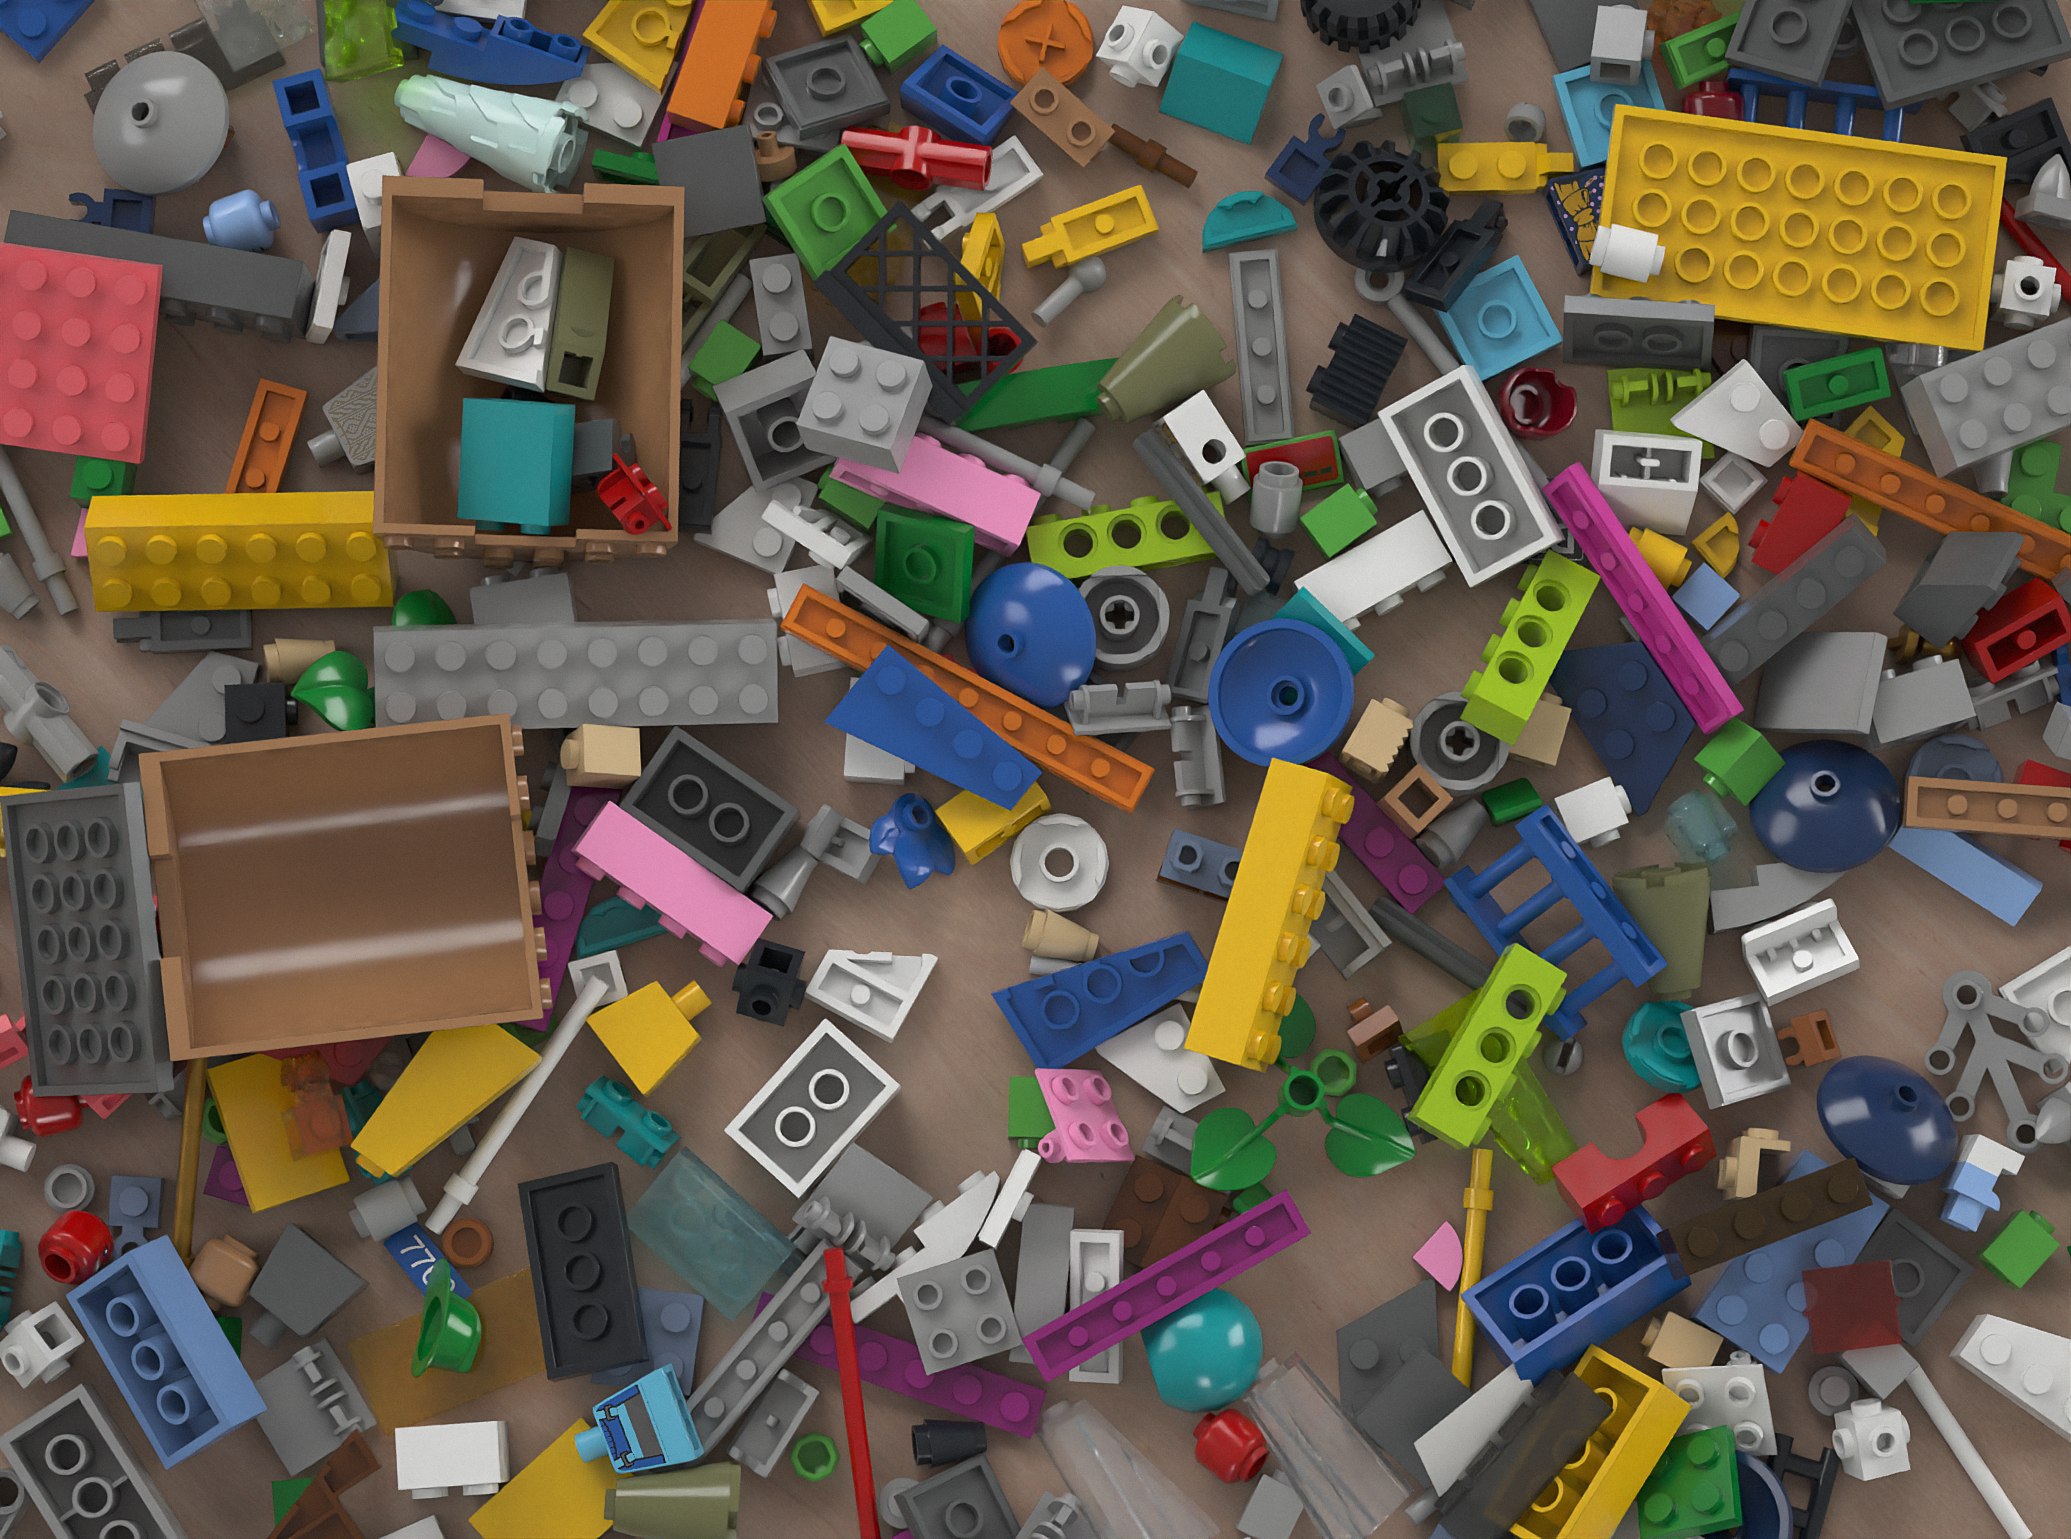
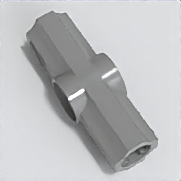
(40, 718)

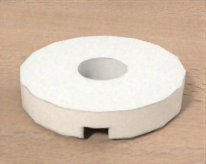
(1066, 834)

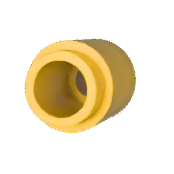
(1662, 556)

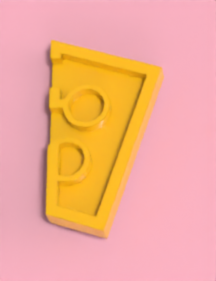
(641, 36)

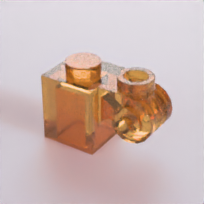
(317, 1119)

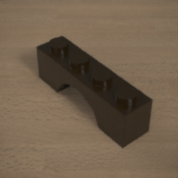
(1764, 1218)

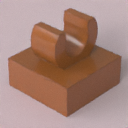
(1372, 1030)
(1814, 1037)

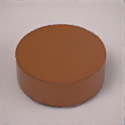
(467, 1243)

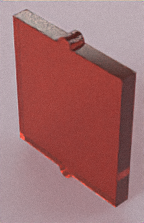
(1851, 1307)

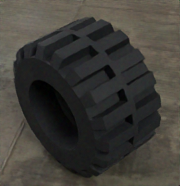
(1360, 21)

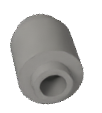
(1276, 499)
(387, 1208)

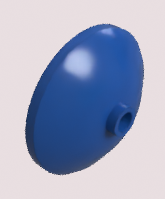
(1049, 632)
(1251, 687)

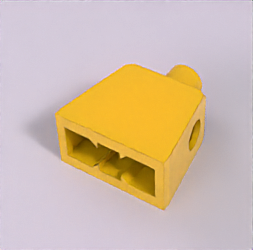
(650, 1031)

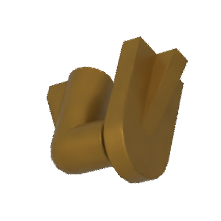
(1906, 644)

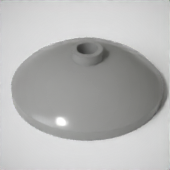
(177, 137)

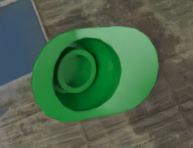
(448, 1327)

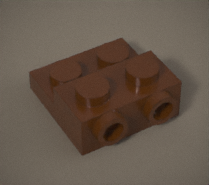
(1162, 1212)

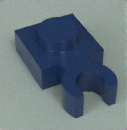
(1302, 164)
(118, 210)

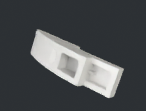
(946, 1237)

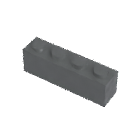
(1794, 599)

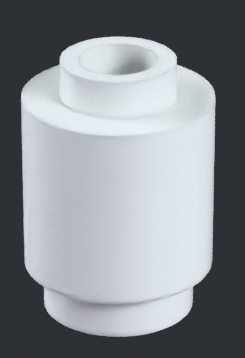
(1627, 252)

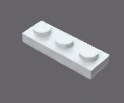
(1095, 1268)

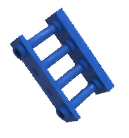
(1844, 95)
(1573, 879)

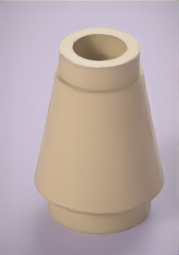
(290, 658)
(1058, 937)

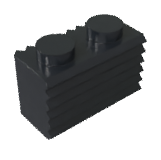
(1356, 373)

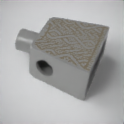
(353, 425)

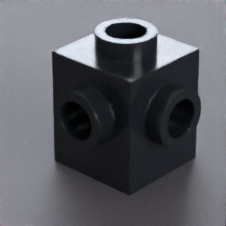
(768, 992)

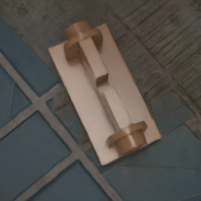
(1062, 117)

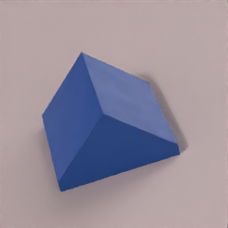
(958, 98)

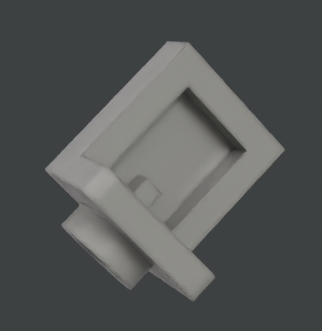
(1348, 99)
(840, 844)

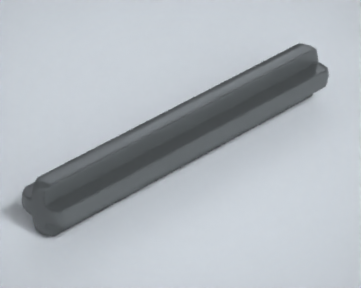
(1201, 512)
(1438, 949)

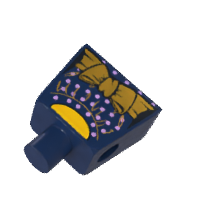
(1576, 211)

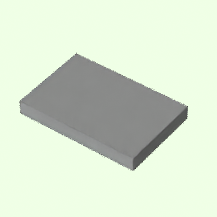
(1821, 684)

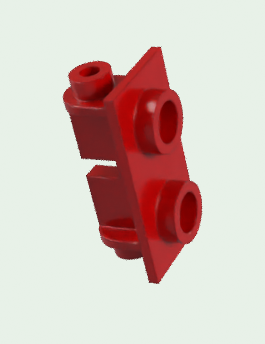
(632, 498)

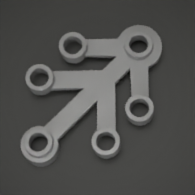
(1991, 1051)

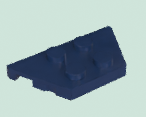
(1625, 714)

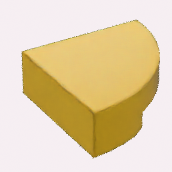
(1719, 545)

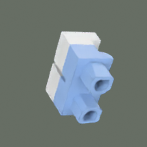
(1972, 1178)

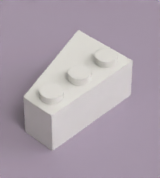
(2023, 1366)

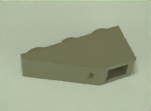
(580, 325)

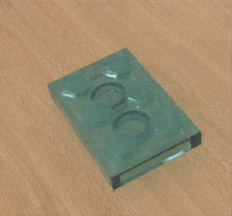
(709, 1234)

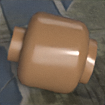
(225, 1272)

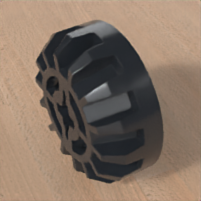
(1373, 235)

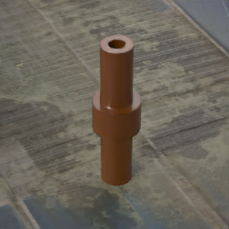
(1152, 156)

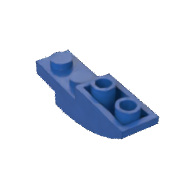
(505, 55)

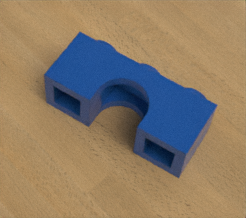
(318, 148)

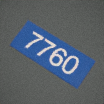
(417, 1257)

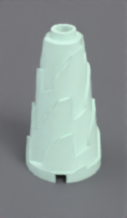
(511, 133)

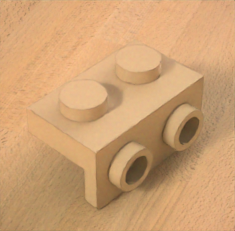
(1739, 1169)

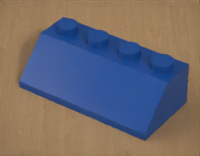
(1572, 1293)

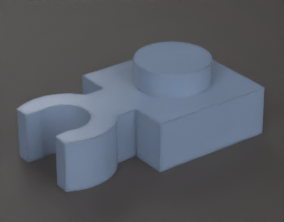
(134, 1206)

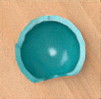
(1204, 1352)

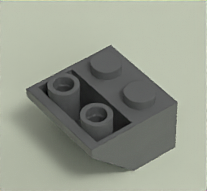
(1957, 582)

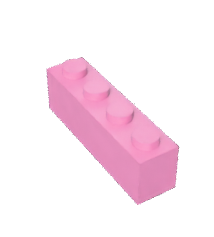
(952, 489)
(671, 884)

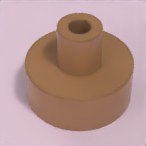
(773, 159)

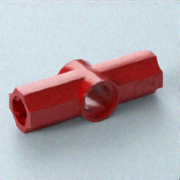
(919, 158)

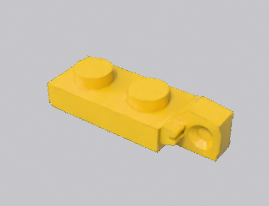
(1499, 167)
(1092, 229)

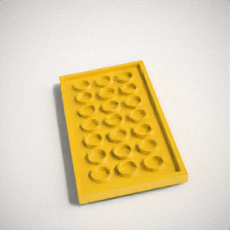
(1807, 226)

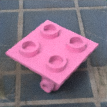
(1083, 1118)

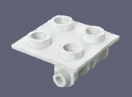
(1727, 1396)

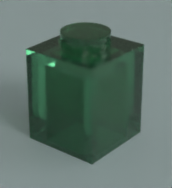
(1431, 116)

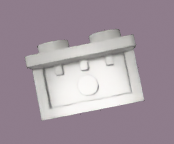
(1798, 951)

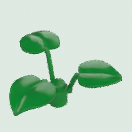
(339, 681)
(1364, 1137)

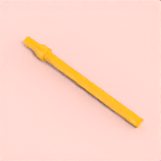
(1478, 1201)

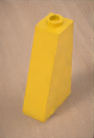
(439, 1092)

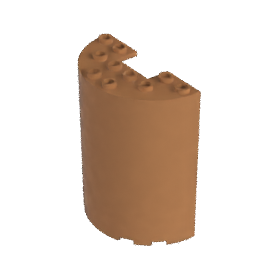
(435, 272)
(344, 886)

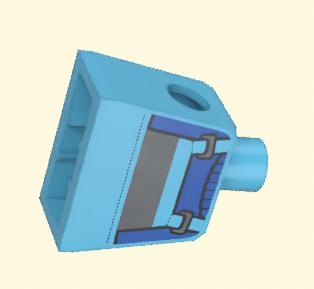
(643, 1426)

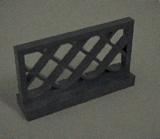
(886, 333)

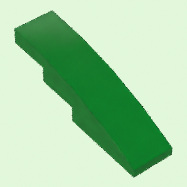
(1038, 397)

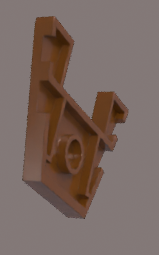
(319, 1509)

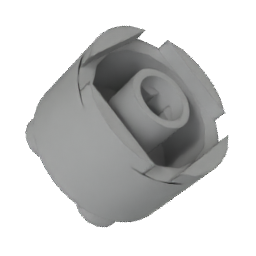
(1139, 599)
(1454, 773)

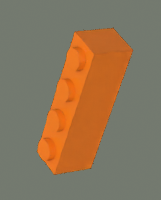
(720, 63)

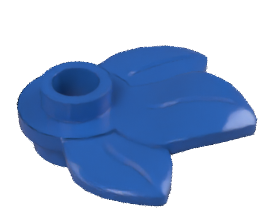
(915, 845)

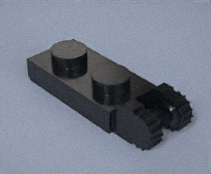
(698, 469)

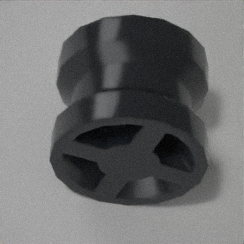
(1274, 562)

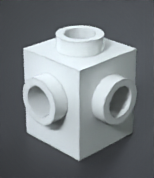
(1139, 47)
(2015, 307)
(39, 1345)
(1871, 1439)

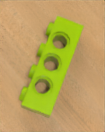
(1152, 553)
(1504, 706)
(1438, 1105)

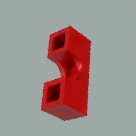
(1607, 1188)

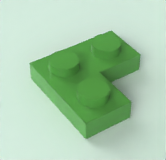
(2033, 482)

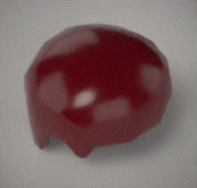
(1536, 404)

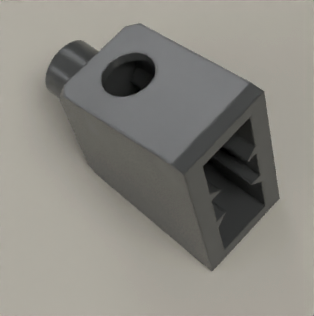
(301, 1287)

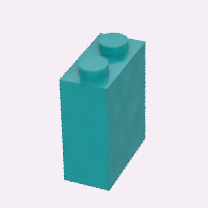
(516, 464)

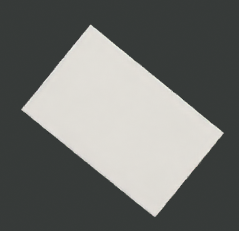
(1464, 1432)

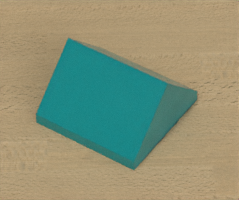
(1220, 83)

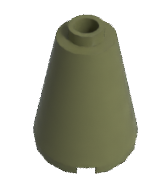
(1165, 364)
(1673, 914)
(677, 1503)

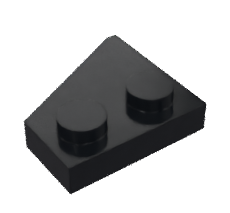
(2025, 138)

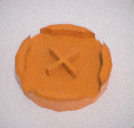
(1045, 36)

